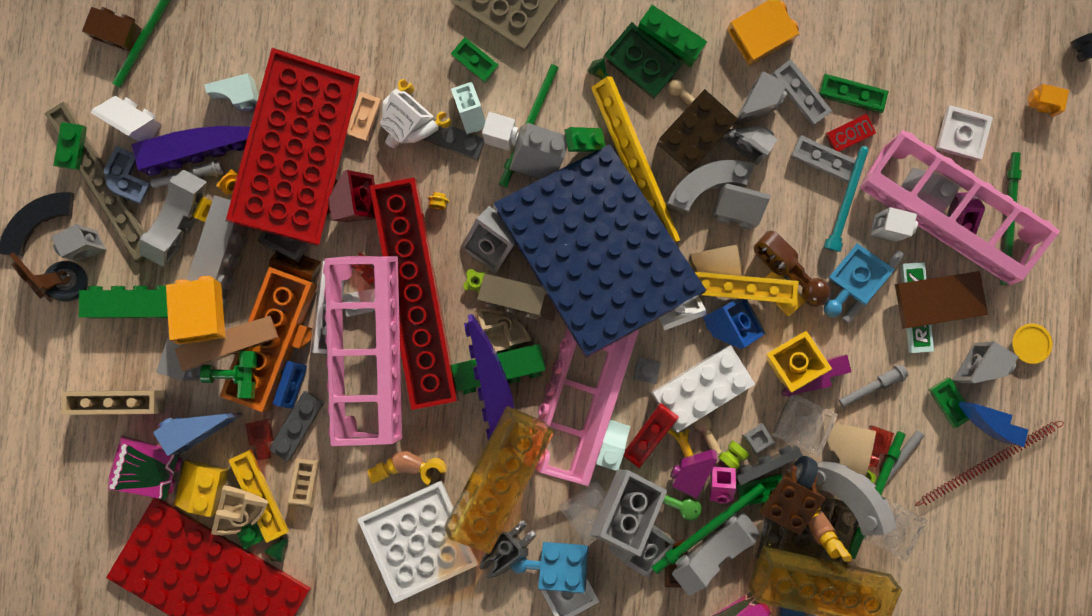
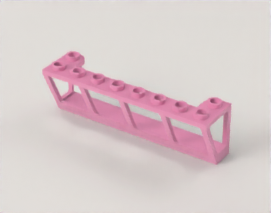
(946, 228)
(387, 351)
(600, 410)

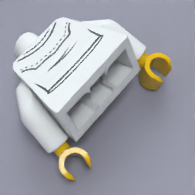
(406, 118)

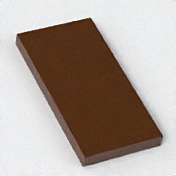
(941, 299)

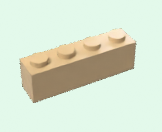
(113, 402)

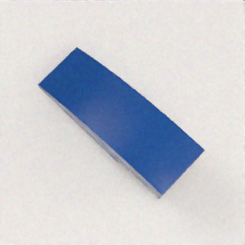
(995, 423)

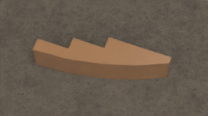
(237, 339)

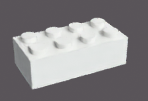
(704, 387)

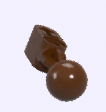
(784, 261)

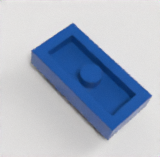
(289, 384)

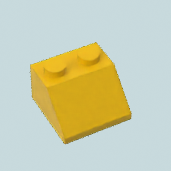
(798, 362)
(200, 488)

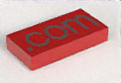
(850, 133)

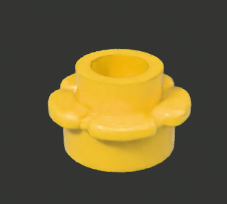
(438, 201)

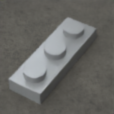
(802, 93)
(823, 158)

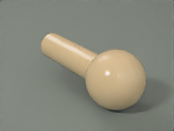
(676, 88)
(703, 426)

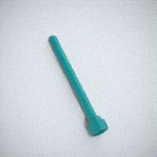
(834, 241)

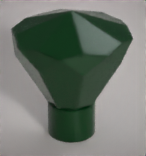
(598, 68)
(277, 551)

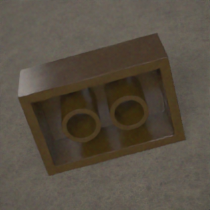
(697, 130)

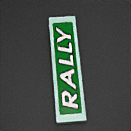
(920, 337)

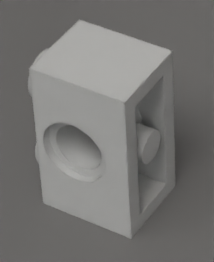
(78, 243)

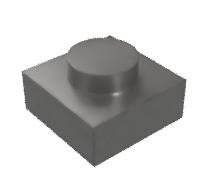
(647, 370)

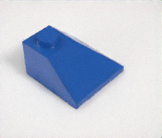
(735, 323)

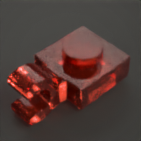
(368, 270)
(259, 434)
(881, 444)

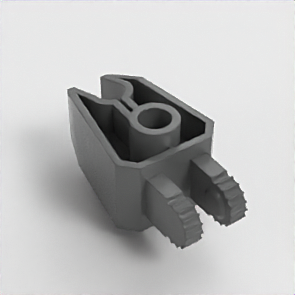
(507, 550)

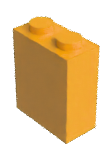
(763, 30)
(195, 310)

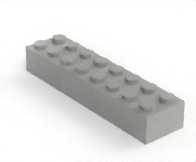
(214, 257)

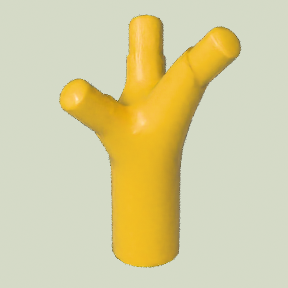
(682, 439)

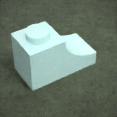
(238, 89)
(469, 107)
(613, 445)

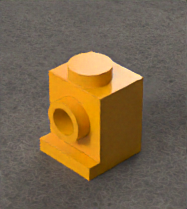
(1048, 99)

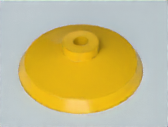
(1032, 343)

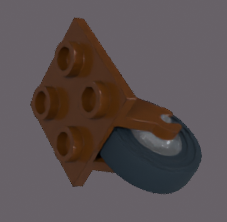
(59, 281)
(795, 496)

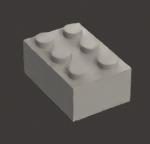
(628, 512)

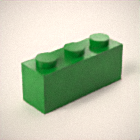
(672, 35)

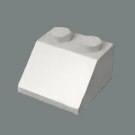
(128, 119)

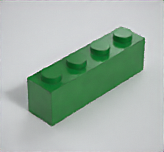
(123, 303)
(514, 362)

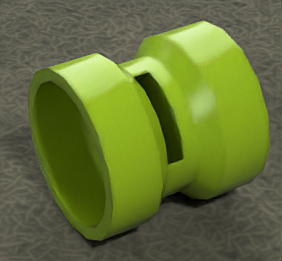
(728, 457)

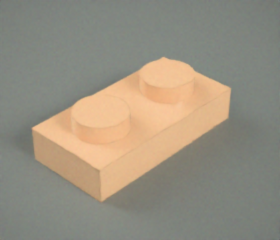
(363, 116)

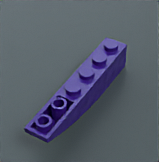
(187, 146)
(493, 380)

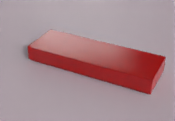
(650, 435)

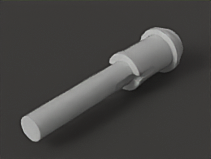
(203, 171)
(883, 381)

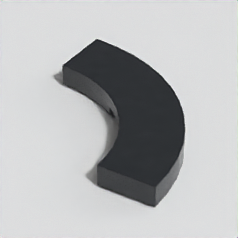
(30, 216)

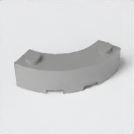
(706, 178)
(174, 219)
(859, 495)
(703, 562)

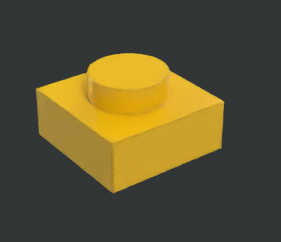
(202, 209)

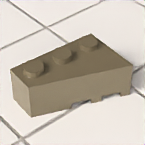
(516, 297)

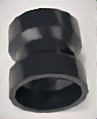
(1083, 46)

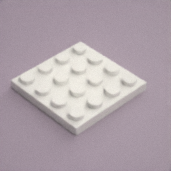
(413, 544)

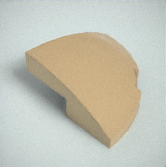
(718, 261)
(502, 331)
(852, 446)
(237, 510)

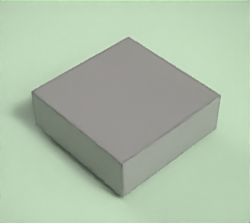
(758, 438)

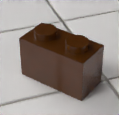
(111, 29)

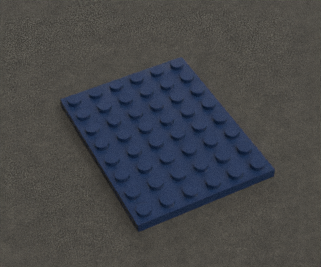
(598, 250)

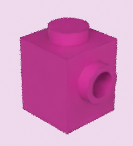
(722, 484)

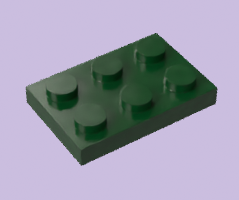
(642, 60)

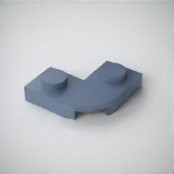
(119, 177)

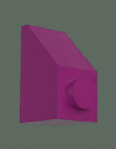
(972, 213)
(693, 472)

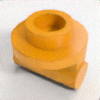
(228, 182)

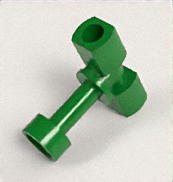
(240, 374)

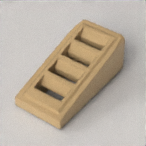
(310, 493)

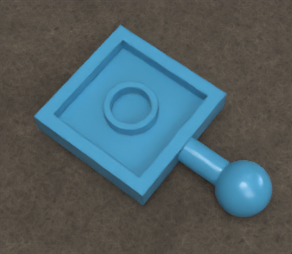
(857, 275)
(561, 567)

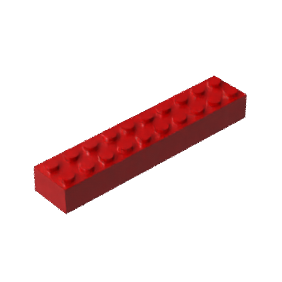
(421, 319)

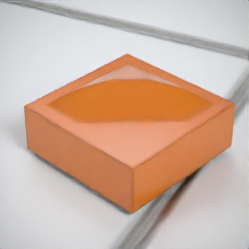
(302, 336)

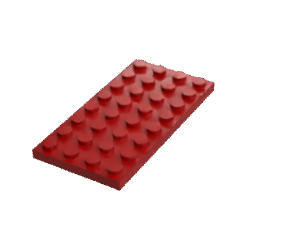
(293, 148)
(194, 573)

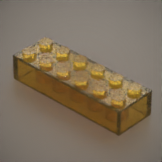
(498, 480)
(821, 586)

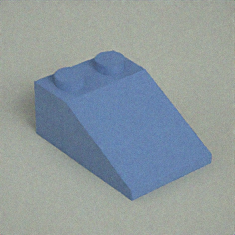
(181, 434)

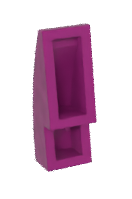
(839, 365)

